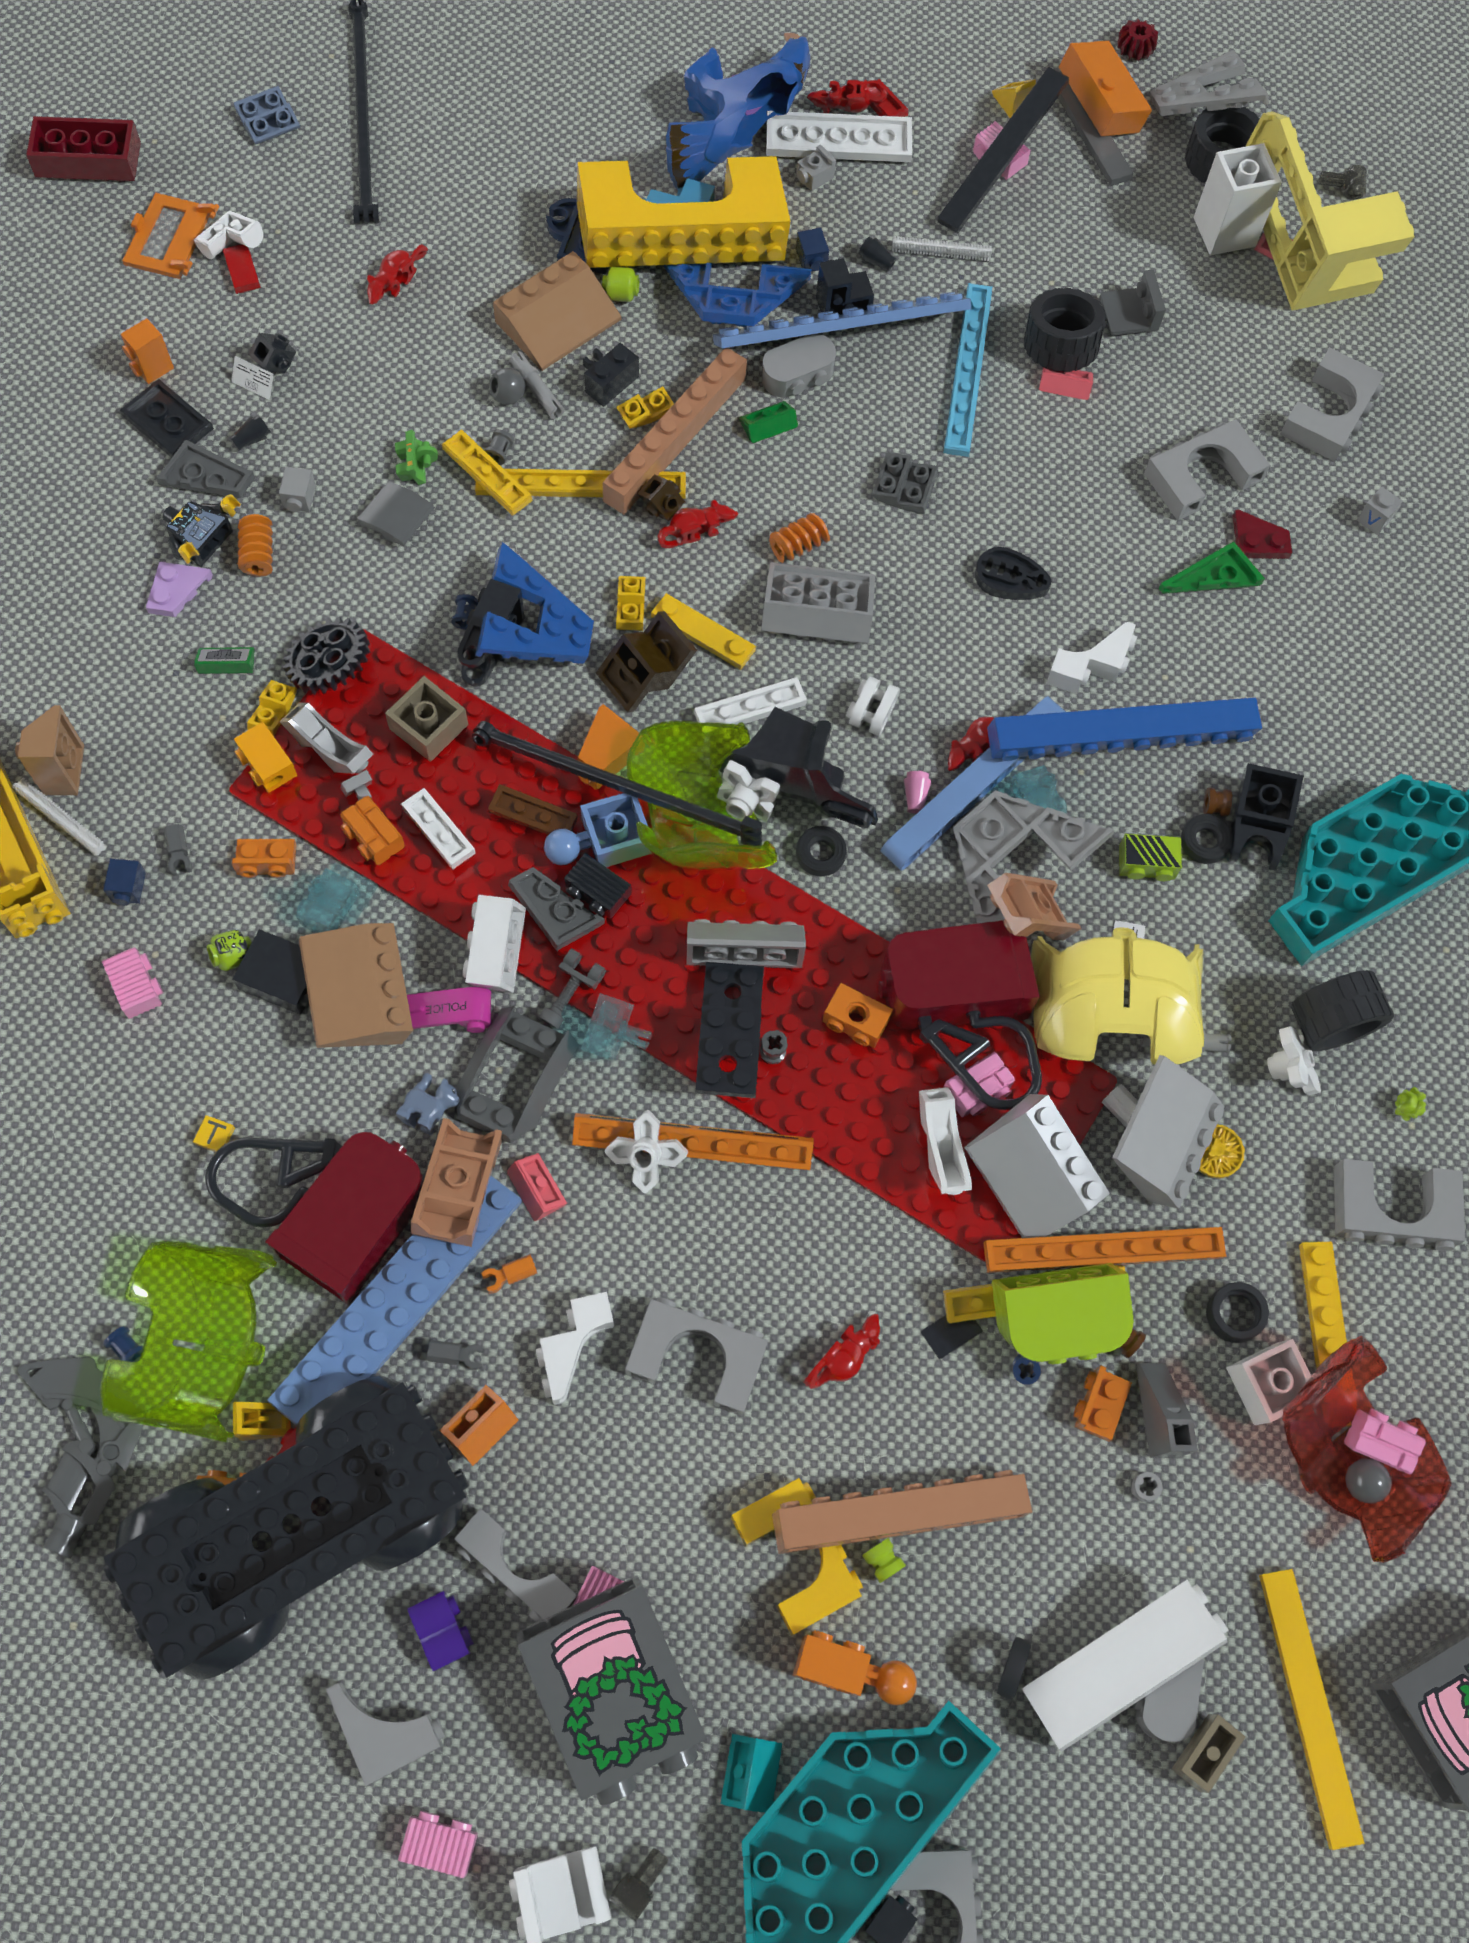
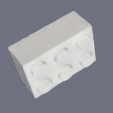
(494, 943)

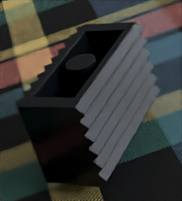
(597, 886)

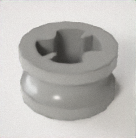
(1139, 1480)

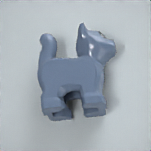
(427, 1107)

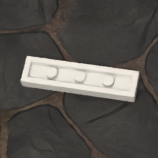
(753, 704)

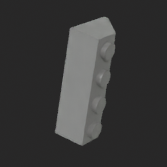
(746, 943)

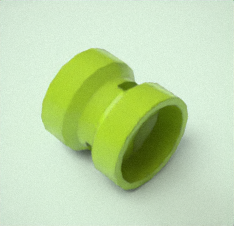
(884, 1560)

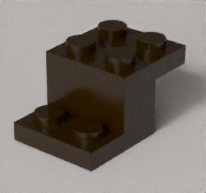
(646, 661)

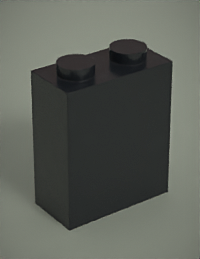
(274, 972)

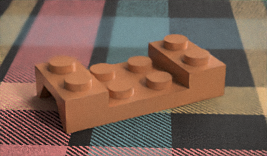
(1030, 906)
(455, 1184)

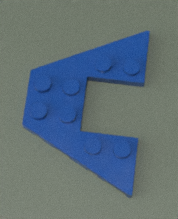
(733, 304)
(561, 629)

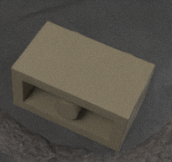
(1208, 1753)

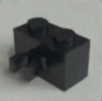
(610, 373)

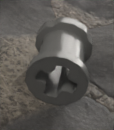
(499, 445)
(775, 1055)

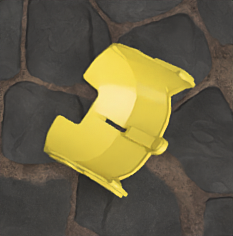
(1085, 996)

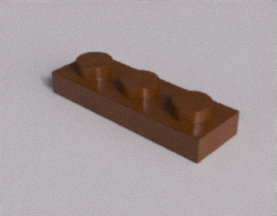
(530, 811)

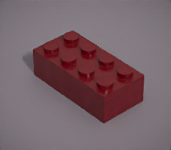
(83, 148)

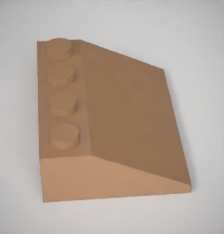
(556, 311)
(356, 986)

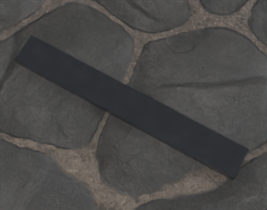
(1003, 150)

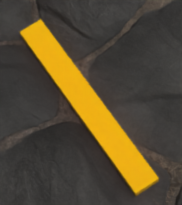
(572, 482)
(1311, 1710)

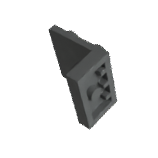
(1135, 308)

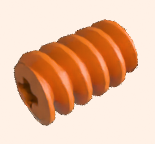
(798, 536)
(255, 545)

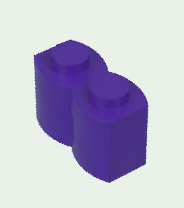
(440, 1631)

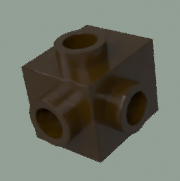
(661, 497)

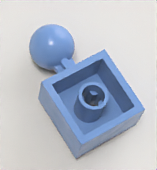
(599, 822)

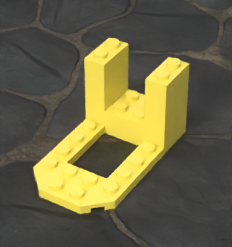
(1338, 242)

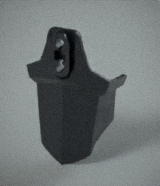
(793, 756)

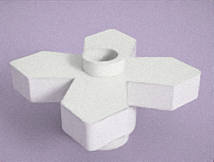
(747, 794)
(1294, 1062)
(660, 1152)

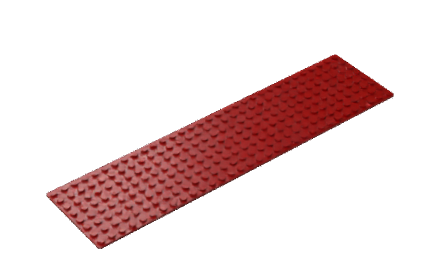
(828, 1088)

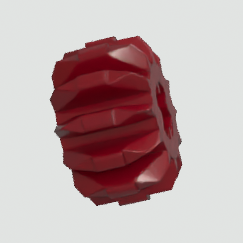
(1137, 39)

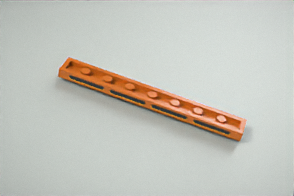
(703, 1141)
(1097, 1249)

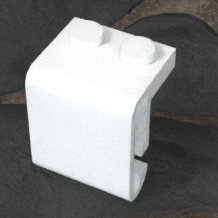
(560, 1895)

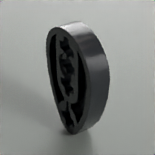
(1002, 585)

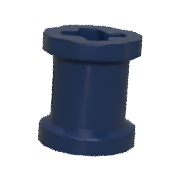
(460, 601)
(123, 1345)
(1026, 1378)

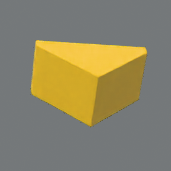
(1012, 95)
(258, 1421)

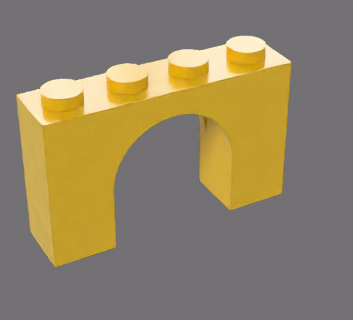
(834, 1583)

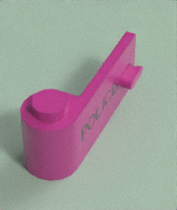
(460, 1006)

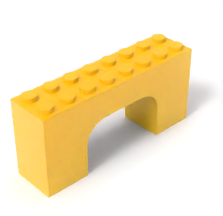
(629, 231)

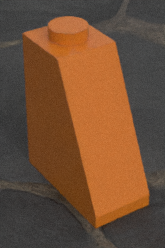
(607, 743)

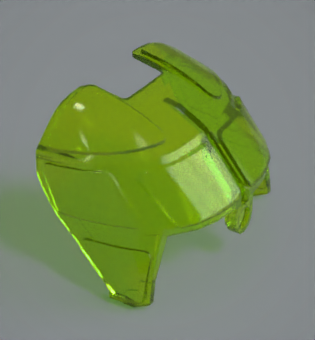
(685, 763)
(196, 1299)

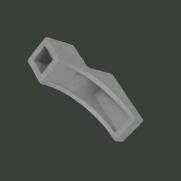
(331, 745)

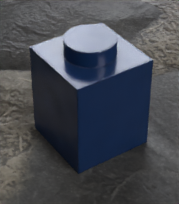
(811, 248)
(124, 881)

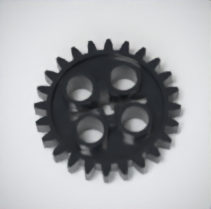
(326, 655)

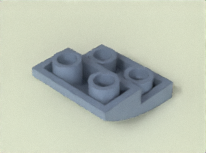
(266, 115)

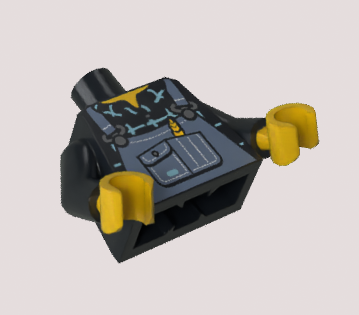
(199, 528)

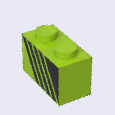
(1150, 857)

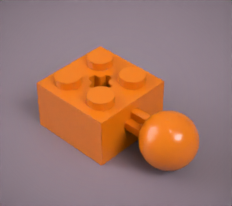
(849, 1668)

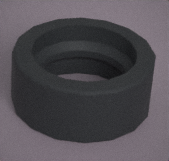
(1255, 1298)

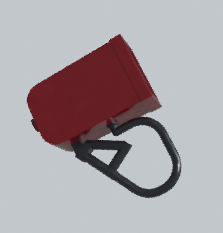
(959, 978)
(347, 1215)

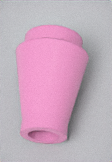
(916, 789)

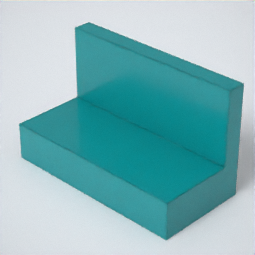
(751, 1773)

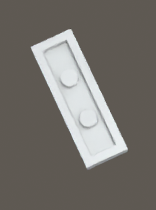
(438, 828)

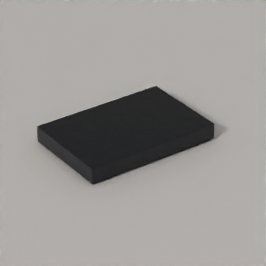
(165, 418)

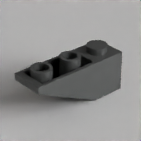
(1165, 1415)

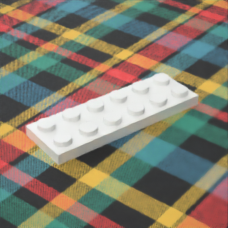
(841, 135)

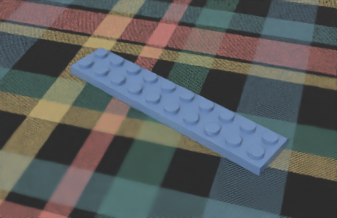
(850, 318)
(387, 1310)

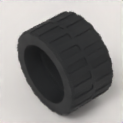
(1225, 125)
(1070, 311)
(1342, 1010)

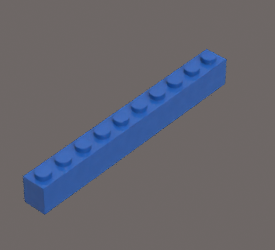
(1123, 728)

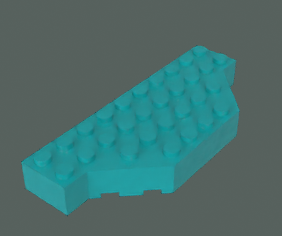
(1373, 862)
(855, 1826)

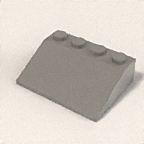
(819, 603)
(1168, 1134)
(1036, 1168)

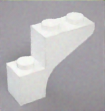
(1103, 660)
(943, 1140)
(562, 1351)

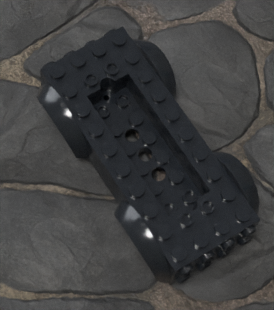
(190, 1555)

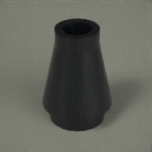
(875, 253)
(250, 432)

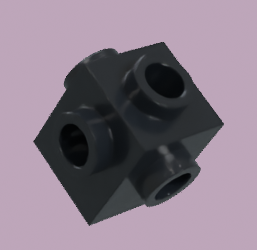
(272, 352)

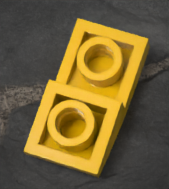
(645, 410)
(630, 603)
(273, 706)

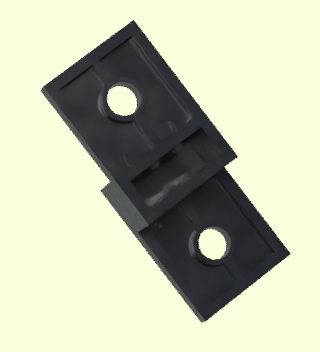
(730, 1030)

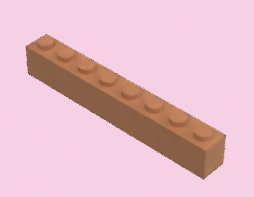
(674, 430)
(900, 1513)

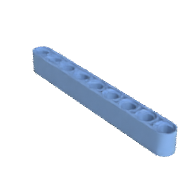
(953, 801)

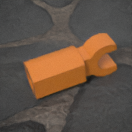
(510, 1273)

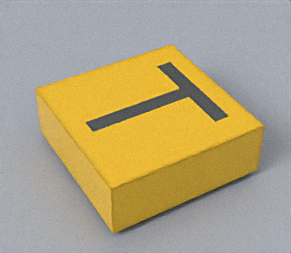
(213, 1134)

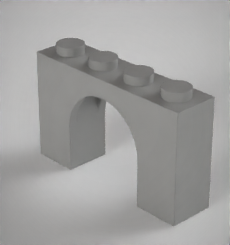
(1331, 433)
(1224, 444)
(1361, 1218)
(666, 1324)
(952, 1875)

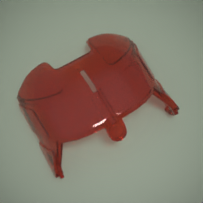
(1327, 1406)

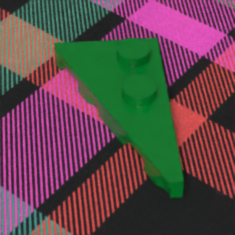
(1220, 570)

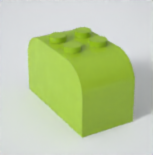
(1065, 1312)

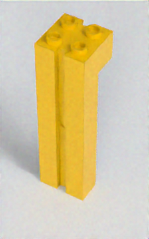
(26, 881)

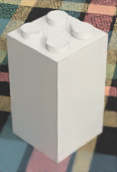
(1237, 199)

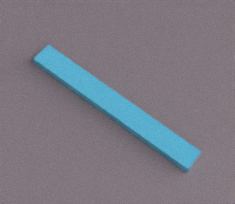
(968, 371)

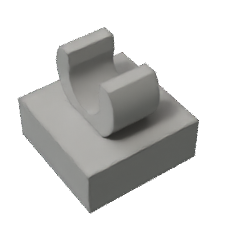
(357, 785)

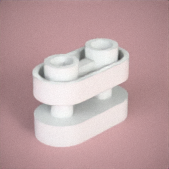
(867, 692)

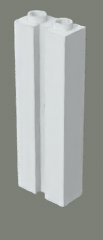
(1126, 1664)

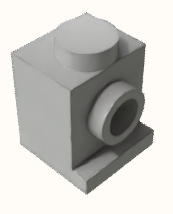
(816, 168)

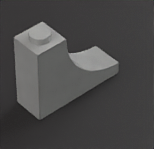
(379, 1744)

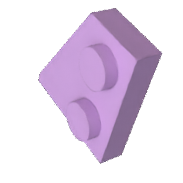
(174, 587)

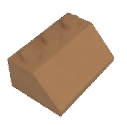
(52, 753)

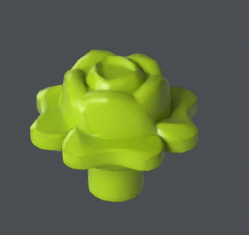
(1410, 1104)

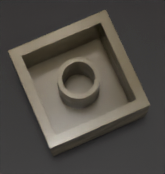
(427, 718)

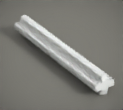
(941, 248)
(59, 817)

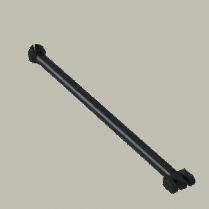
(366, 208)
(748, 829)

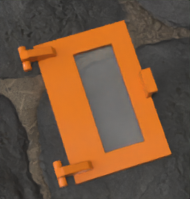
(167, 235)

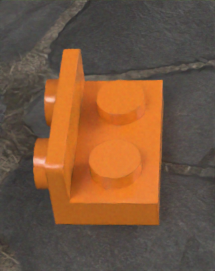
(265, 857)
(1102, 1403)

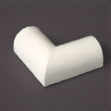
(225, 231)

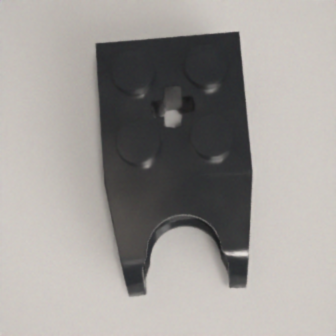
(502, 601)
(1262, 821)

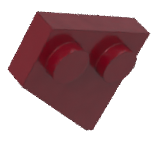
(1260, 538)

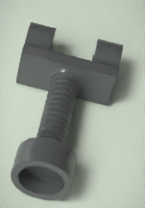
(553, 1015)

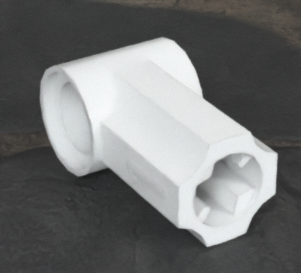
(1121, 1104)

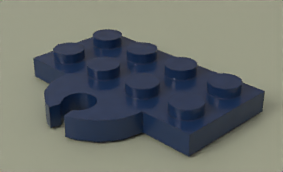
(568, 229)

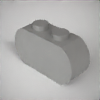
(798, 365)
(1172, 1708)

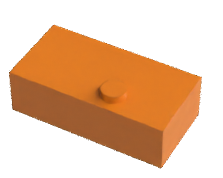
(1105, 88)

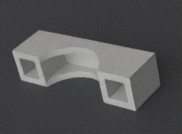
(484, 1540)

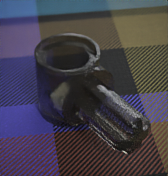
(1351, 182)
(634, 1890)

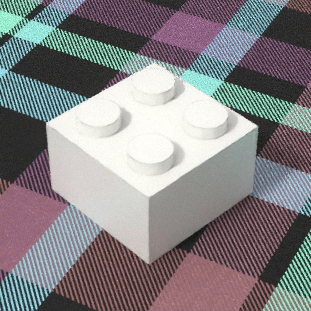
(1269, 1380)

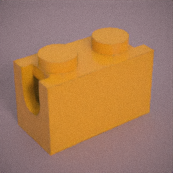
(265, 757)

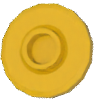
(1223, 1155)

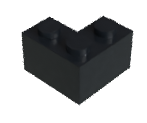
(840, 289)

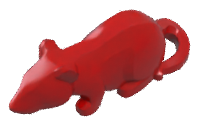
(851, 98)
(395, 269)
(691, 522)
(971, 745)
(846, 1358)

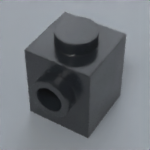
(891, 1921)

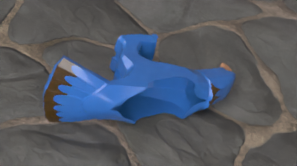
(701, 145)

